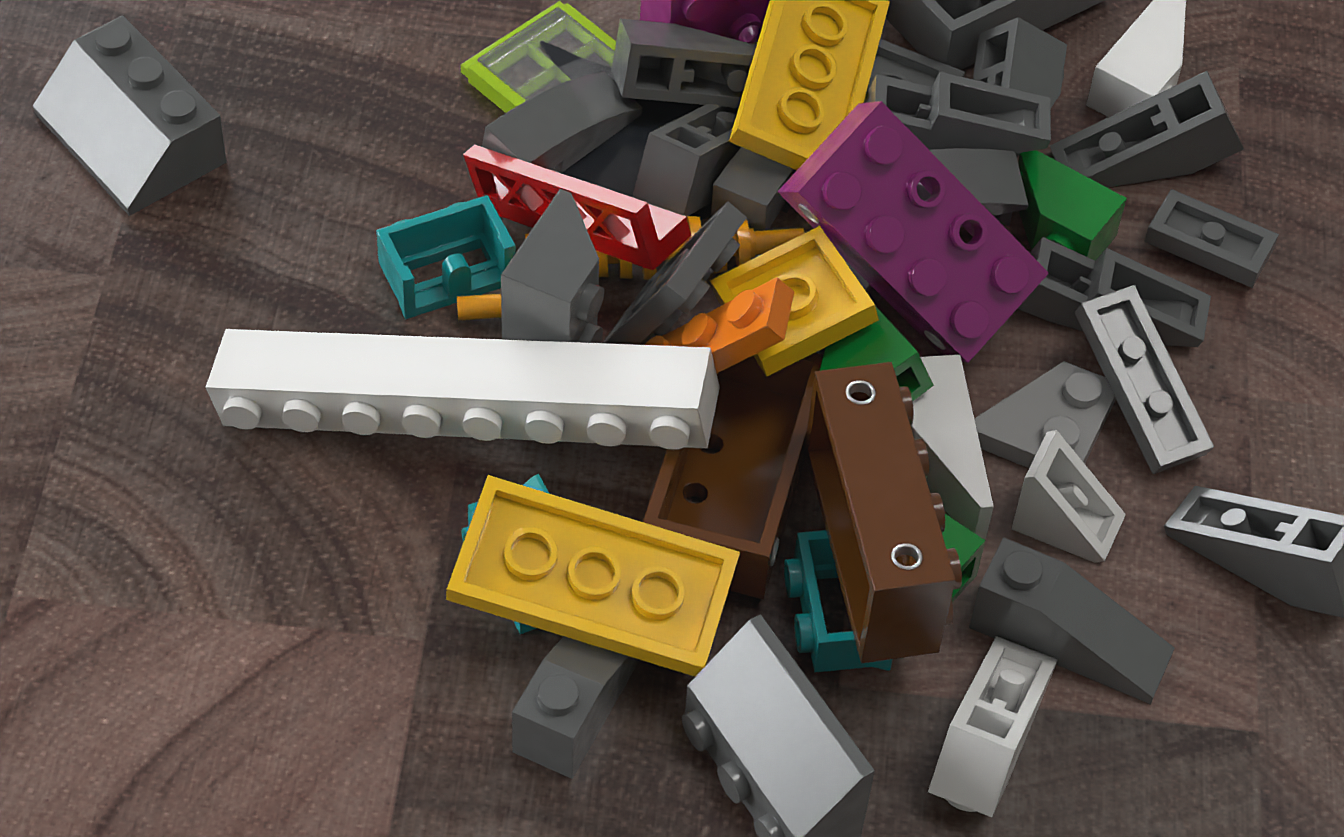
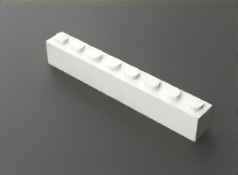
(466, 388)

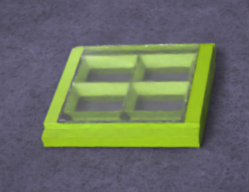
(520, 68)

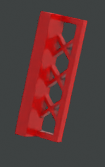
(614, 221)

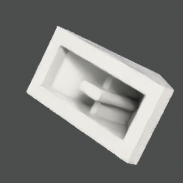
(1066, 503)

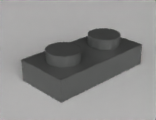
(1211, 238)

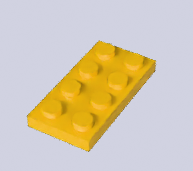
(807, 75)
(593, 576)

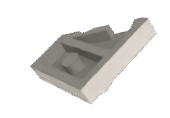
(1059, 400)

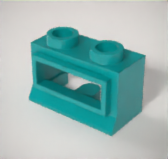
(445, 237)
(828, 651)

